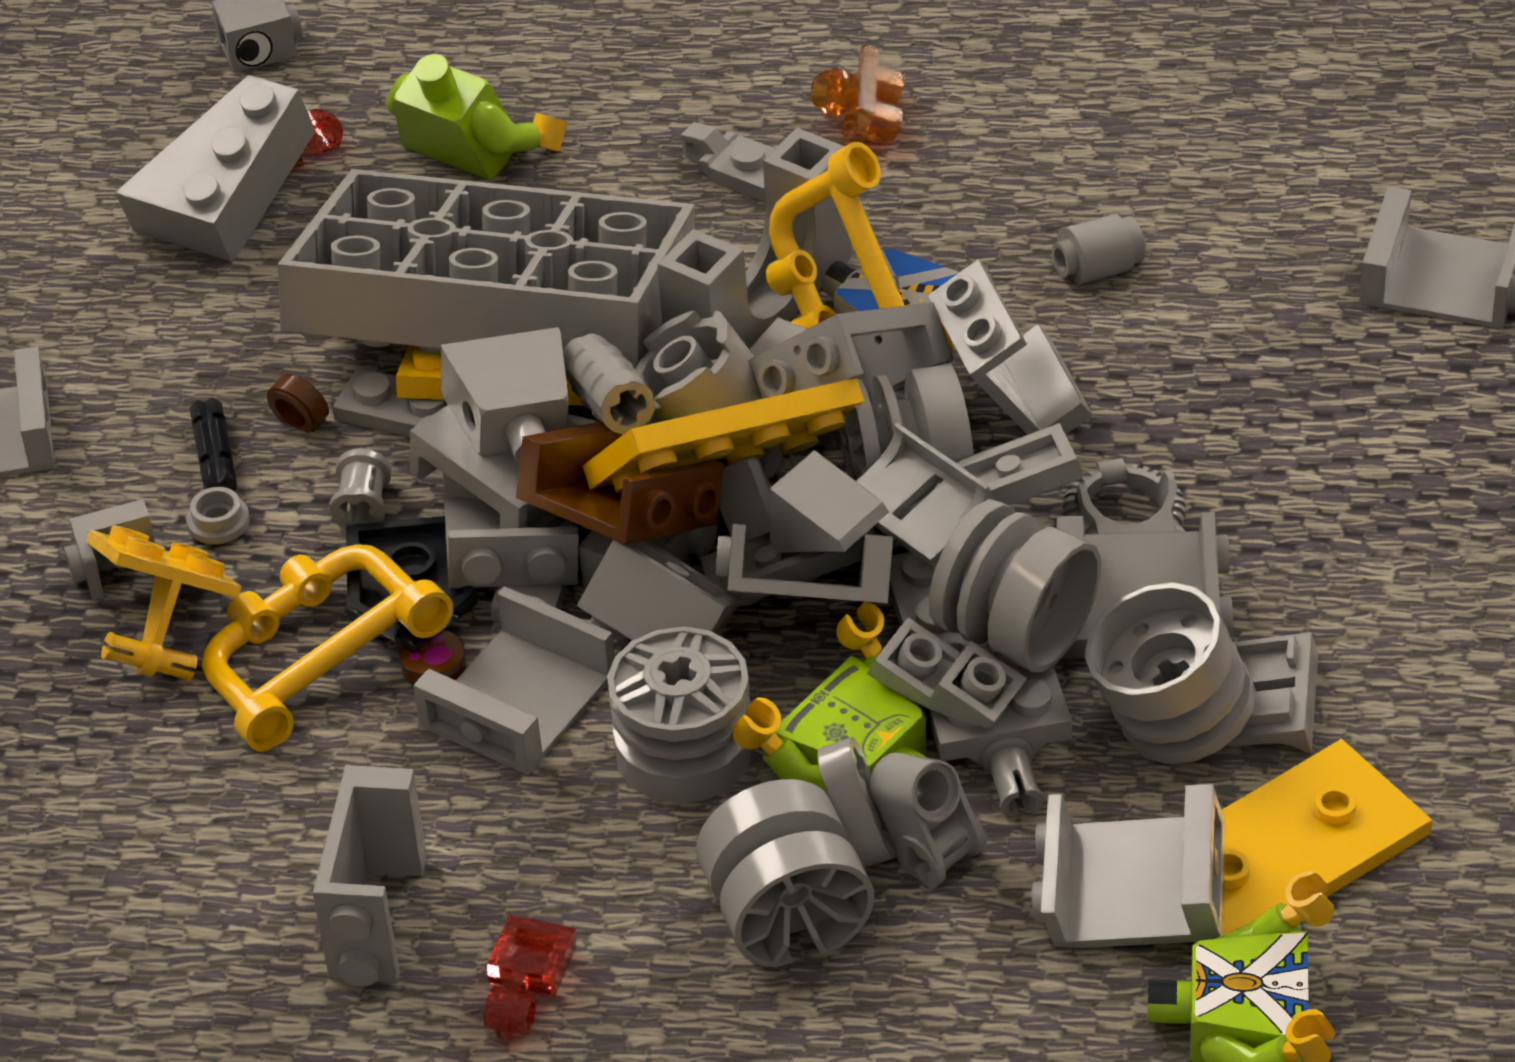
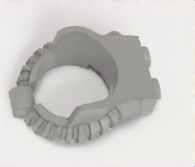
(1110, 472)

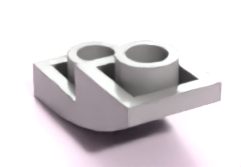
(932, 673)

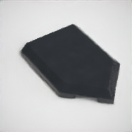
(421, 553)

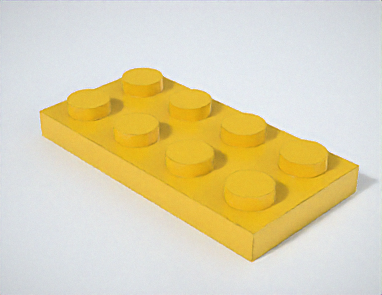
(726, 433)

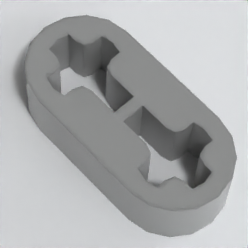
(848, 787)

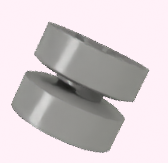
(783, 868)

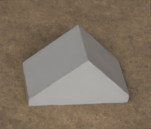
(820, 508)

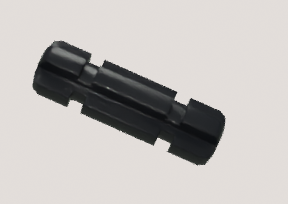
(213, 444)

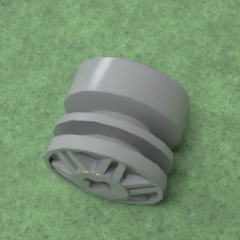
(930, 410)
(1014, 585)
(1170, 673)
(676, 714)

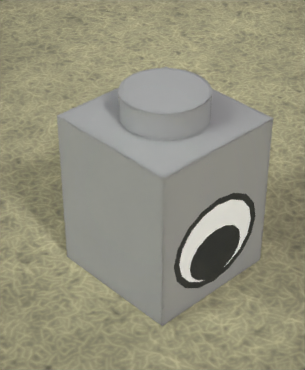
(256, 31)

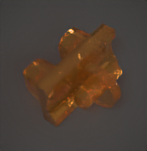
(864, 99)

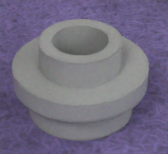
(217, 516)

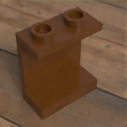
(649, 502)

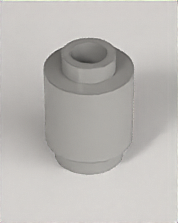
(1098, 248)

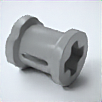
(359, 489)

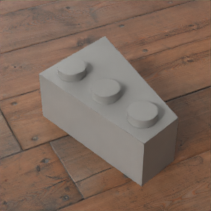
(221, 170)

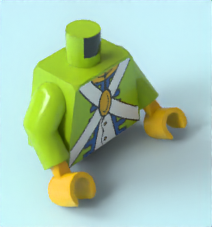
(1253, 987)

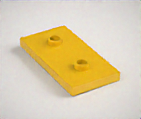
(1319, 817)

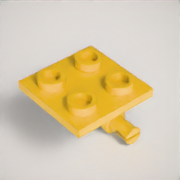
(171, 569)

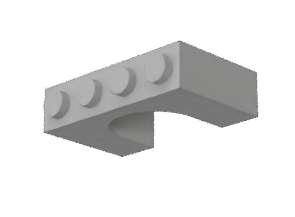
(711, 274)

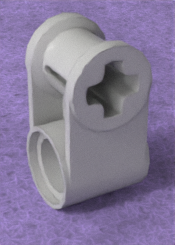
(925, 815)

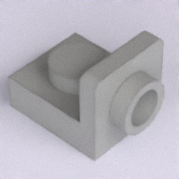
(83, 559)

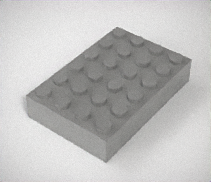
(477, 261)

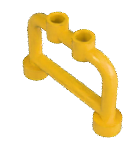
(849, 174)
(261, 714)

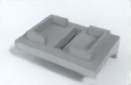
(903, 476)
(1281, 713)

